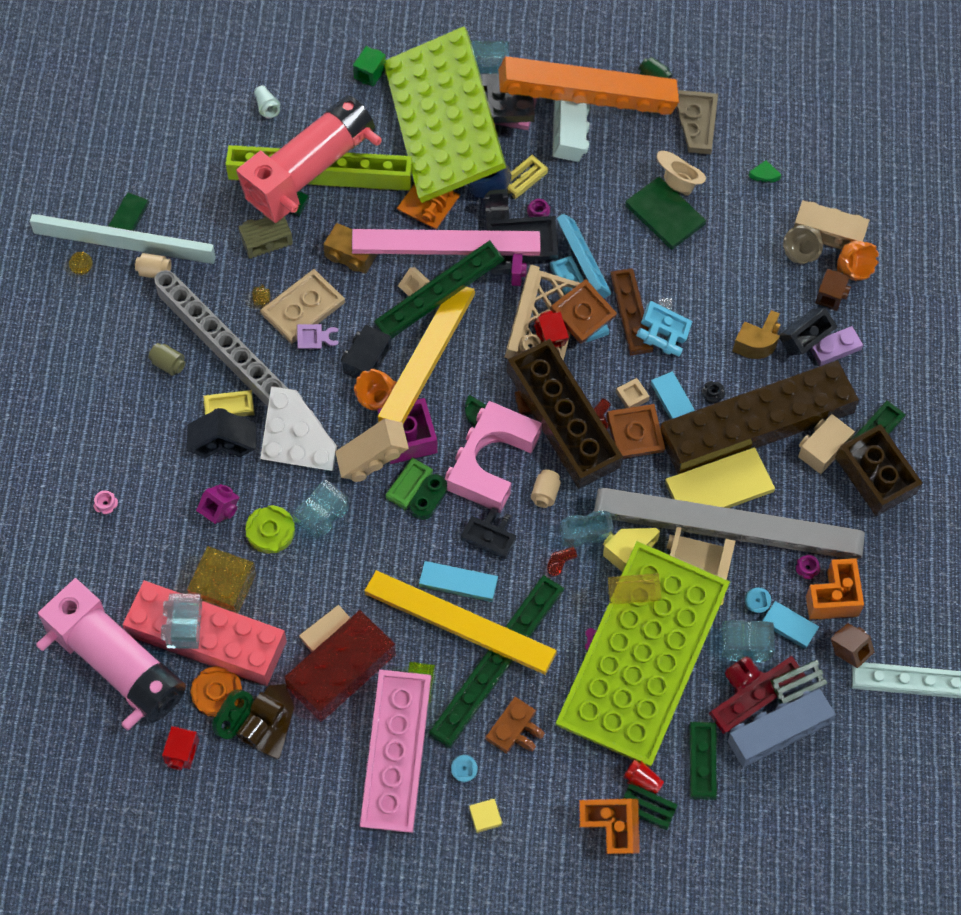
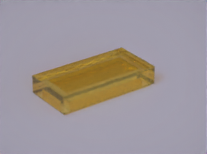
(634, 588)

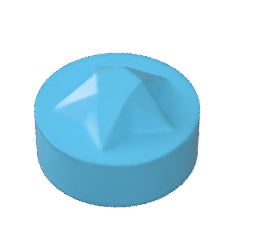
(757, 600)
(464, 768)

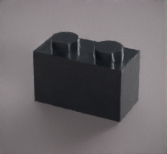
(807, 331)
(367, 351)

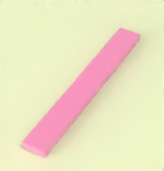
(443, 241)

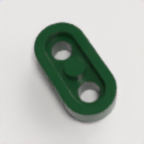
(428, 495)
(234, 715)

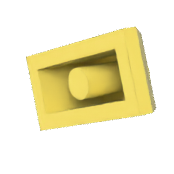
(620, 546)

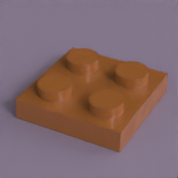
(584, 311)
(636, 431)

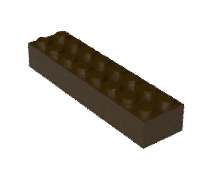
(758, 417)

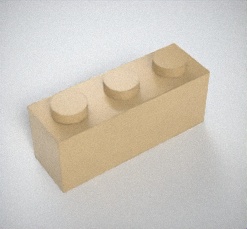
(835, 226)
(371, 450)

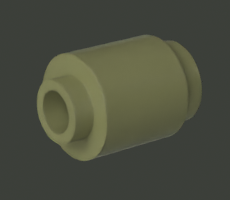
(167, 358)

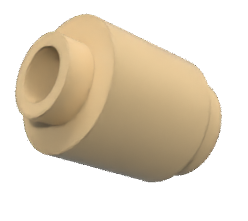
(149, 265)
(545, 488)

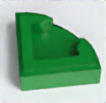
(765, 172)

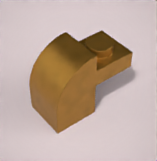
(756, 341)

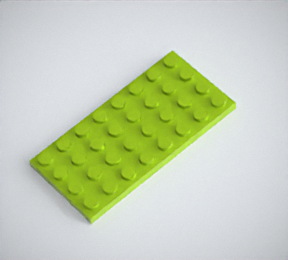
(444, 114)
(643, 658)

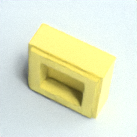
(485, 815)

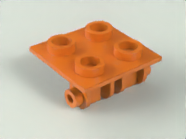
(429, 212)

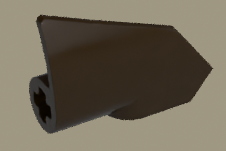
(268, 721)

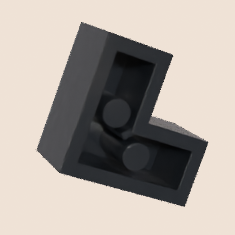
(222, 432)

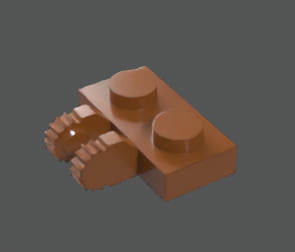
(512, 724)

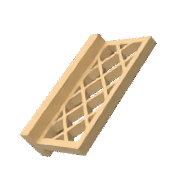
(526, 307)

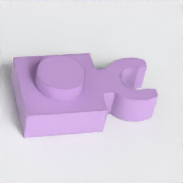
(311, 337)

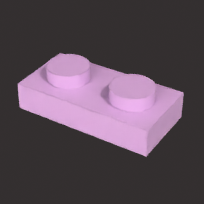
(836, 346)

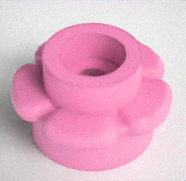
(104, 496)

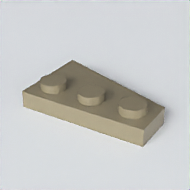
(697, 119)

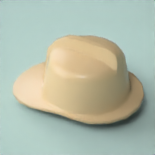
(679, 174)

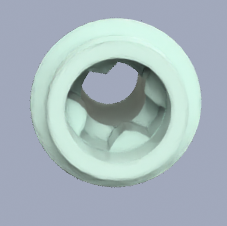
(267, 103)

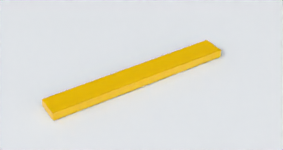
(426, 356)
(460, 622)

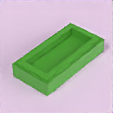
(408, 483)

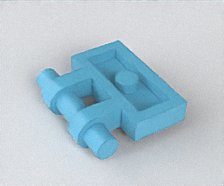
(667, 323)

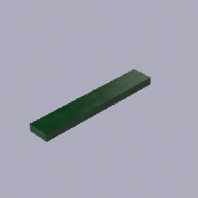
(439, 290)

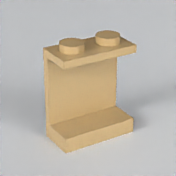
(703, 555)

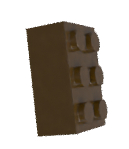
(878, 470)

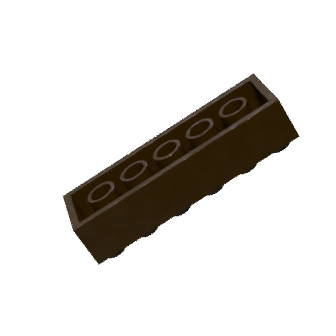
(564, 413)

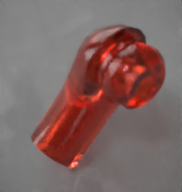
(600, 409)
(558, 558)

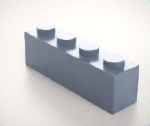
(781, 727)

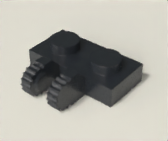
(490, 537)

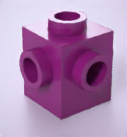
(218, 503)

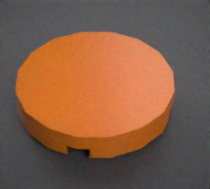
(211, 699)

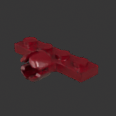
(752, 691)

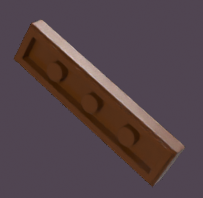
(630, 309)

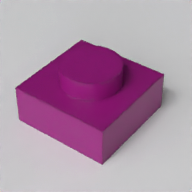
(518, 269)

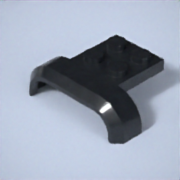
(508, 107)
(499, 220)

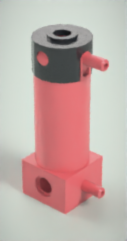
(274, 181)

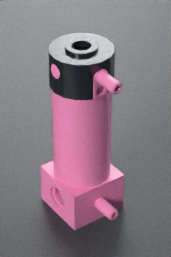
(81, 625)

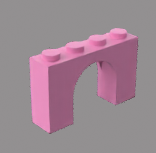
(493, 425)

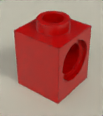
(552, 327)
(180, 748)

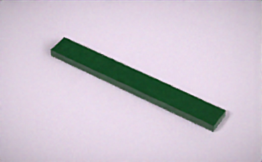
(494, 665)

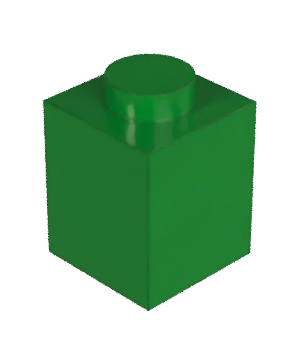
(369, 66)

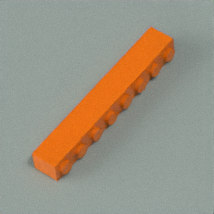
(588, 85)

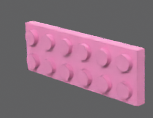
(395, 751)

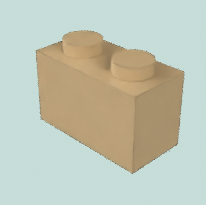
(824, 443)

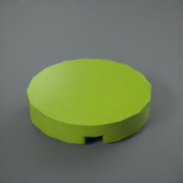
(270, 529)

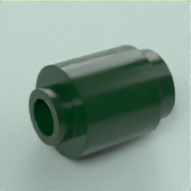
(654, 68)

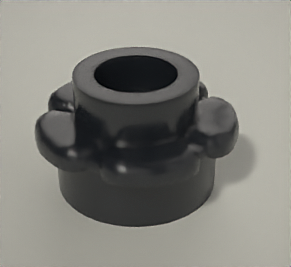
(711, 397)

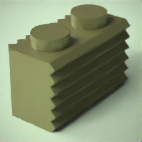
(264, 236)

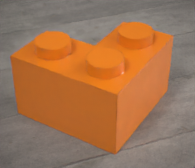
(841, 596)
(618, 817)

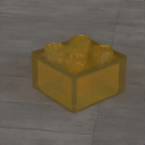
(222, 579)

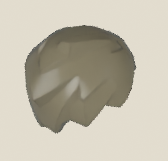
(803, 244)

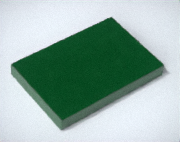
(665, 213)

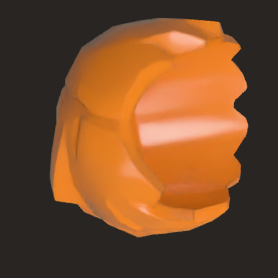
(858, 260)
(373, 389)

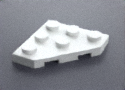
(295, 433)

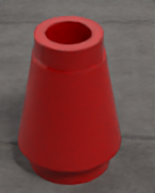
(643, 777)

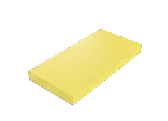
(723, 481)

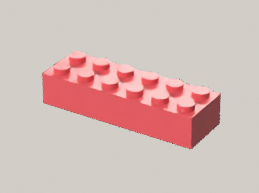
(225, 641)

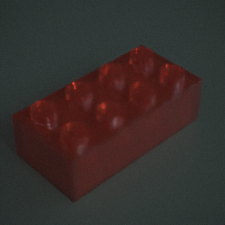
(340, 665)

